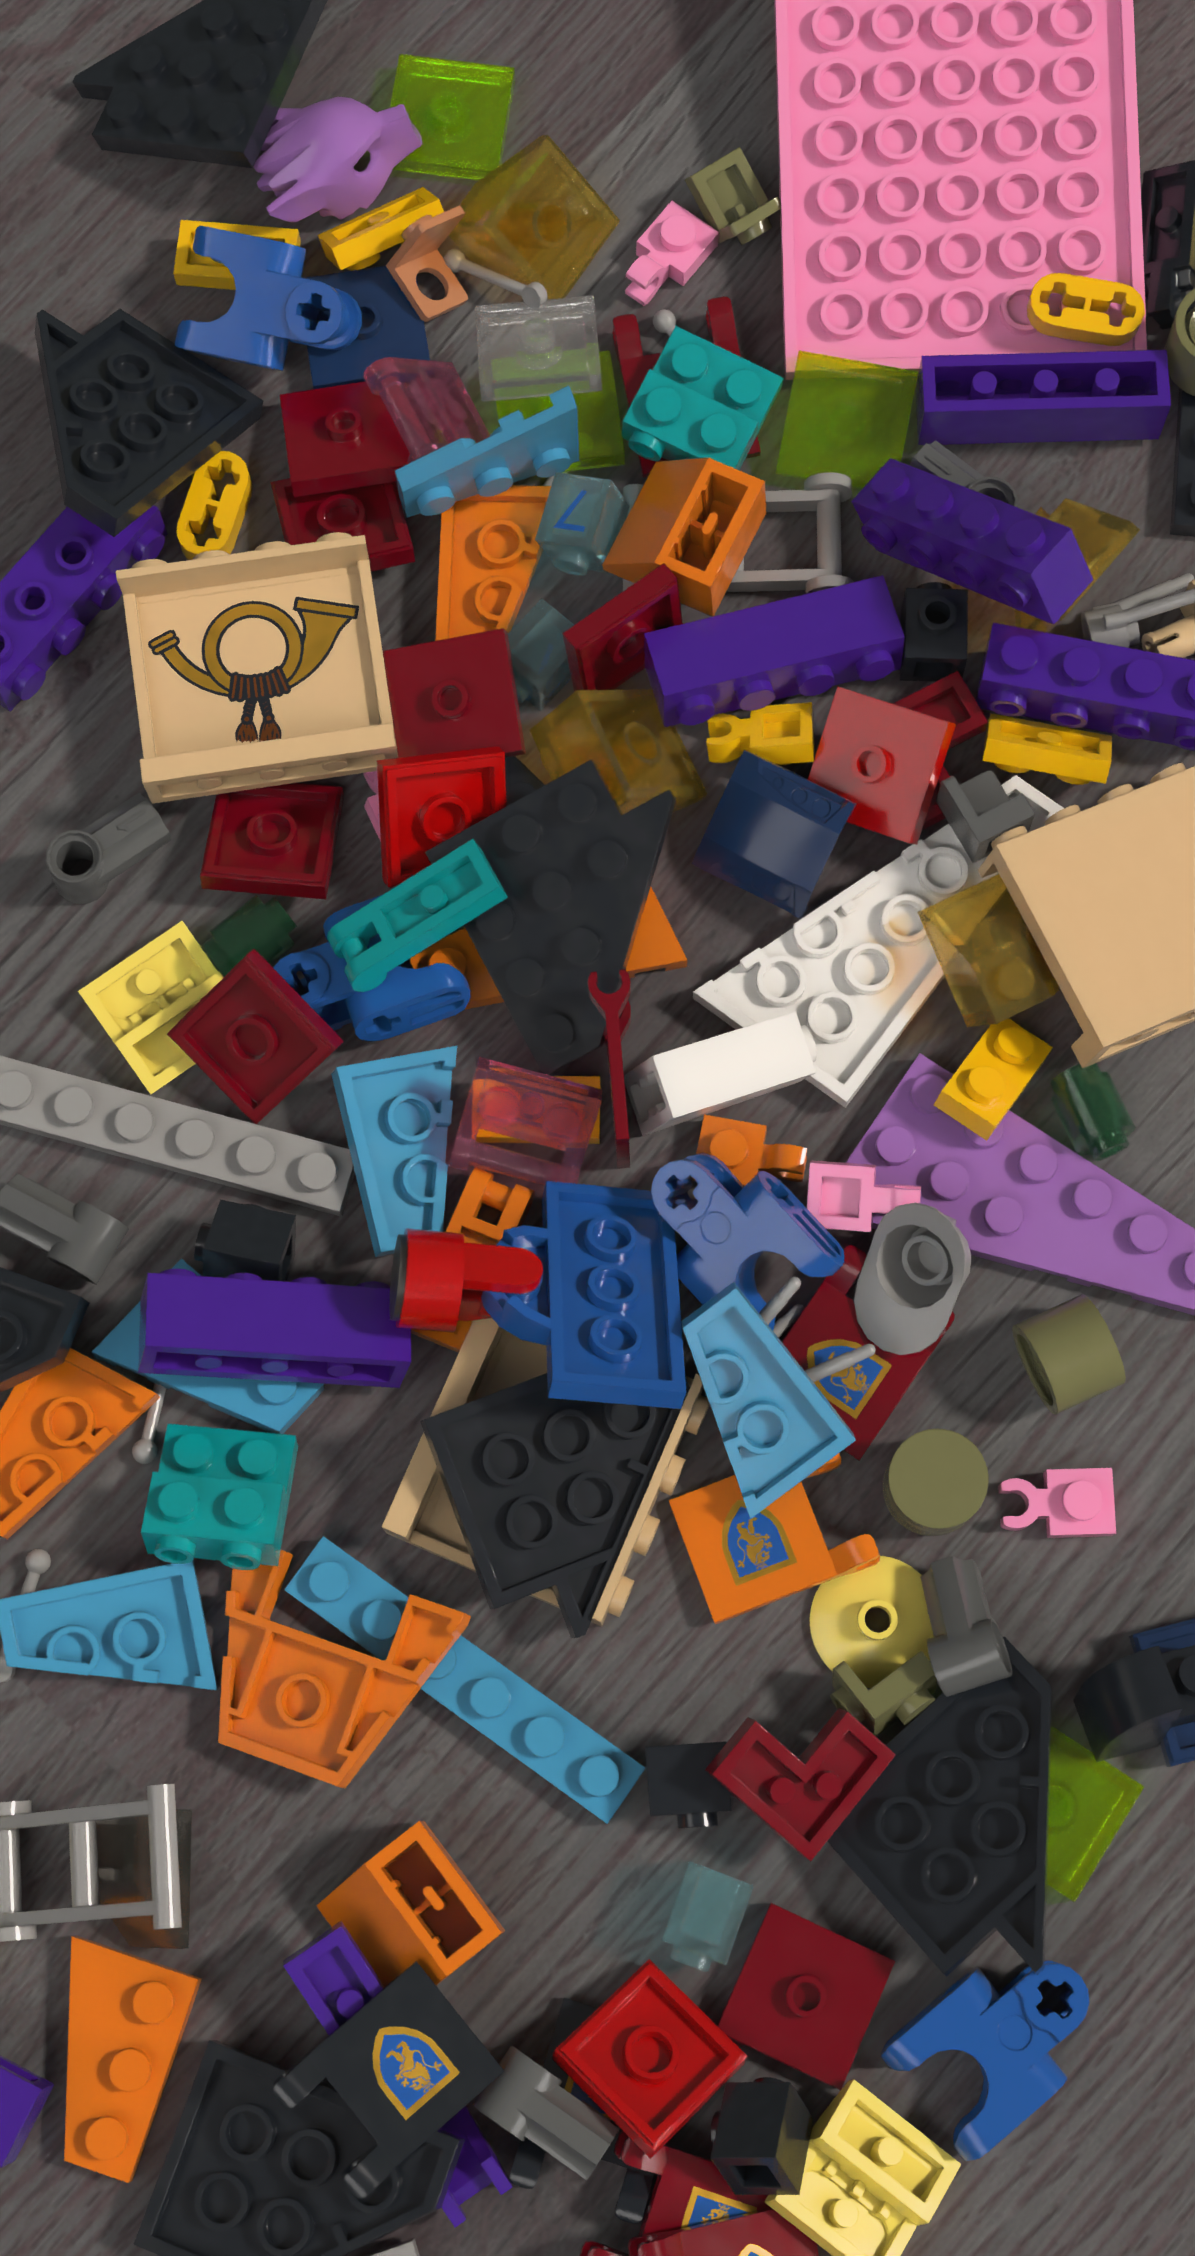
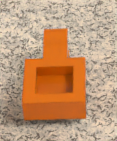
(744, 1150)

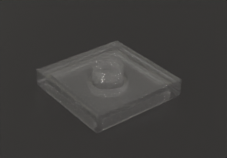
(537, 349)

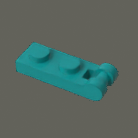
(415, 915)

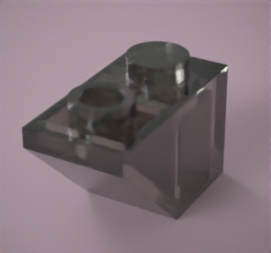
(127, 1877)

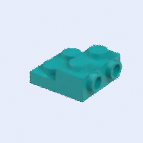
(699, 403)
(220, 1496)

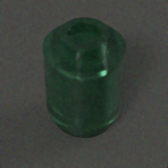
(249, 928)
(1092, 1111)

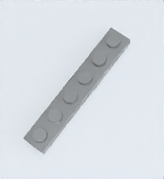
(175, 1136)

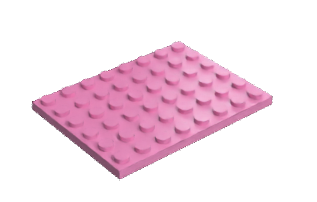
(950, 168)

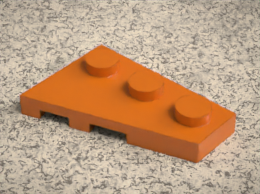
(487, 560)
(58, 1428)
(120, 2052)

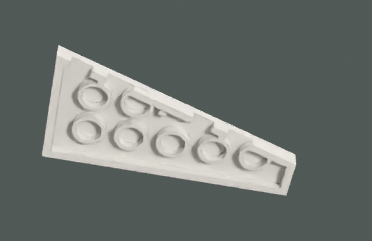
(858, 960)

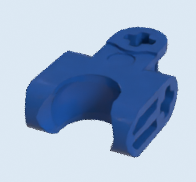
(269, 304)
(396, 1006)
(735, 1224)
(1005, 2039)

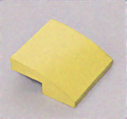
(148, 997)
(866, 2178)

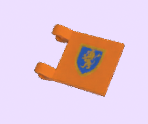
(765, 1557)

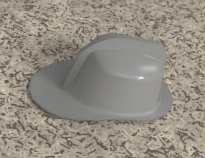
(911, 1278)

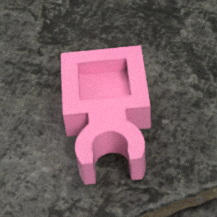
(1071, 1502)

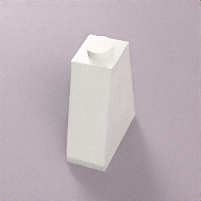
(720, 1072)

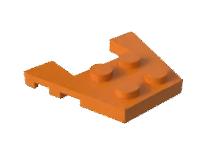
(313, 1699)

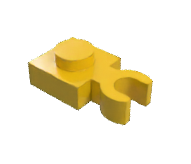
(774, 732)

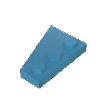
(487, 468)
(397, 1139)
(762, 1399)
(258, 1402)
(116, 1626)

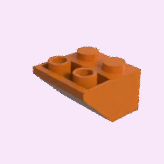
(696, 522)
(412, 1908)

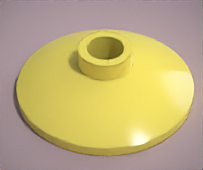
(840, 1625)

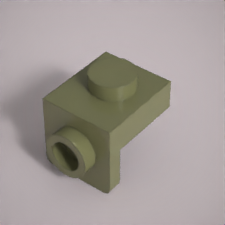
(732, 198)
(896, 1697)

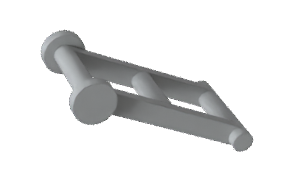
(820, 494)
(84, 1864)

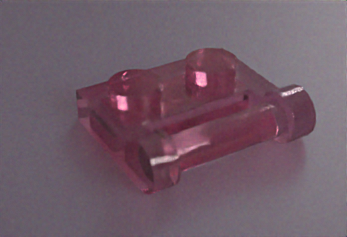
(434, 395)
(529, 1109)

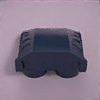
(772, 833)

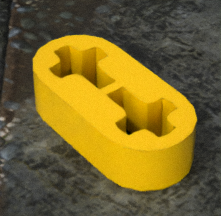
(1086, 295)
(202, 505)

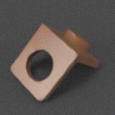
(420, 255)

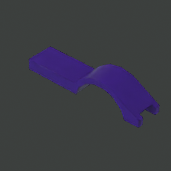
(336, 1985)

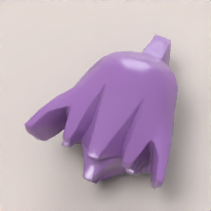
(315, 152)

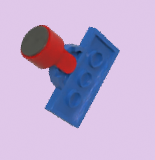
(585, 1285)

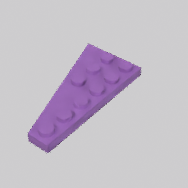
(1029, 1197)

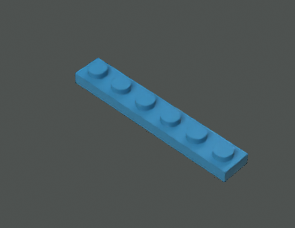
(472, 1685)

